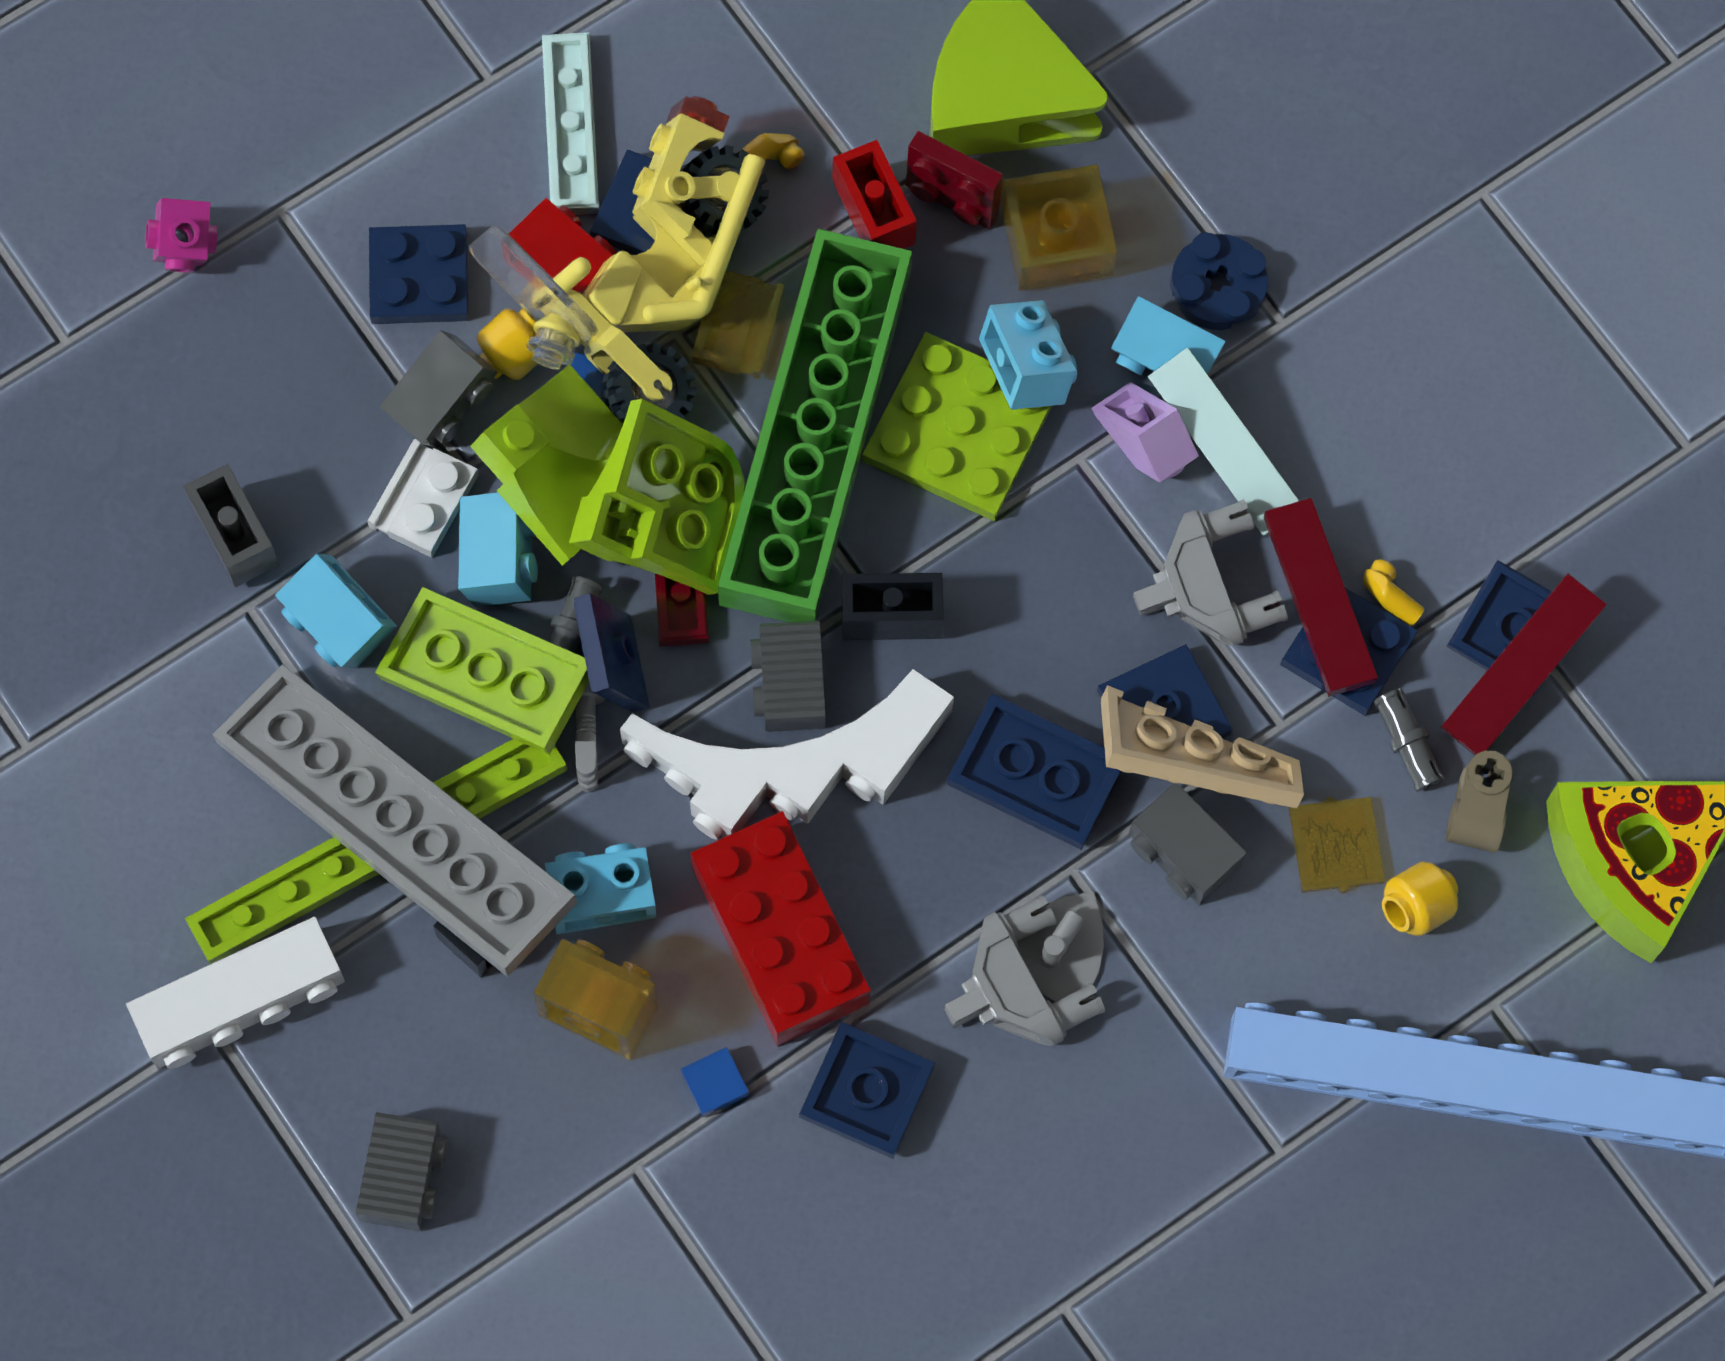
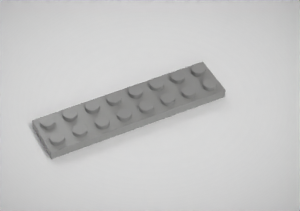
(395, 820)

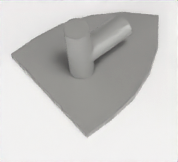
(1068, 953)

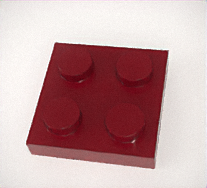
(953, 180)

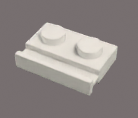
(423, 498)

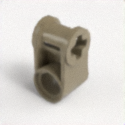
(1480, 810)

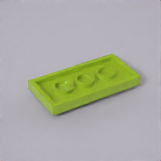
(485, 670)

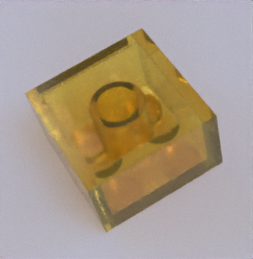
(1058, 227)
(597, 997)

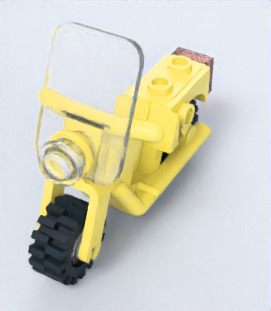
(651, 290)

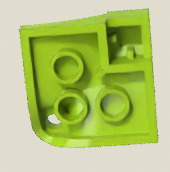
(551, 456)
(664, 499)

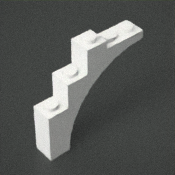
(799, 777)

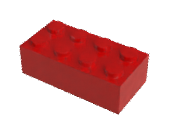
(780, 928)

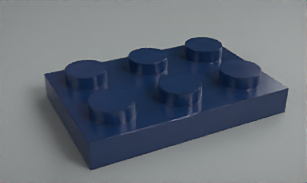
(1034, 771)

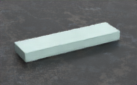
(570, 122)
(1222, 436)

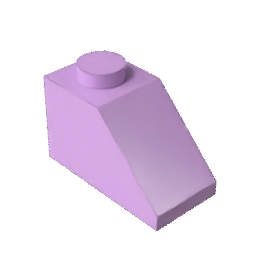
(1147, 431)

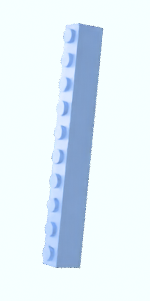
(1477, 1080)

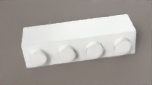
(236, 994)

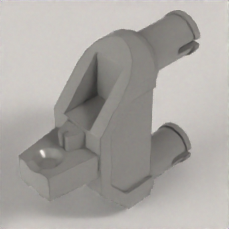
(1194, 586)
(1005, 990)

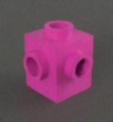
(186, 217)

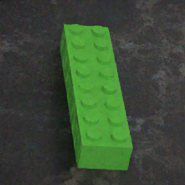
(815, 428)

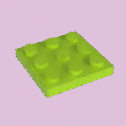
(954, 429)

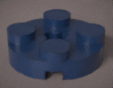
(1222, 254)

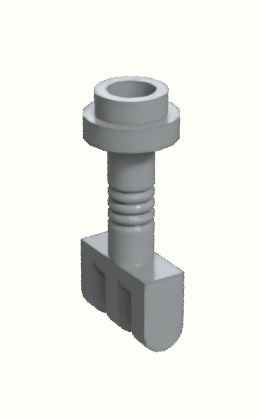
(586, 740)

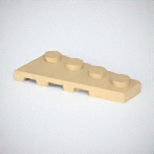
(1194, 755)

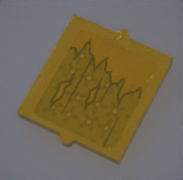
(1336, 845)

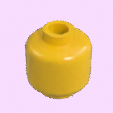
(506, 341)
(1420, 899)

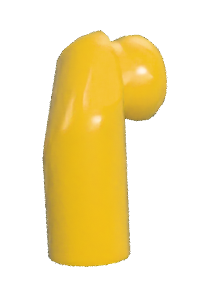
(776, 147)
(1393, 599)

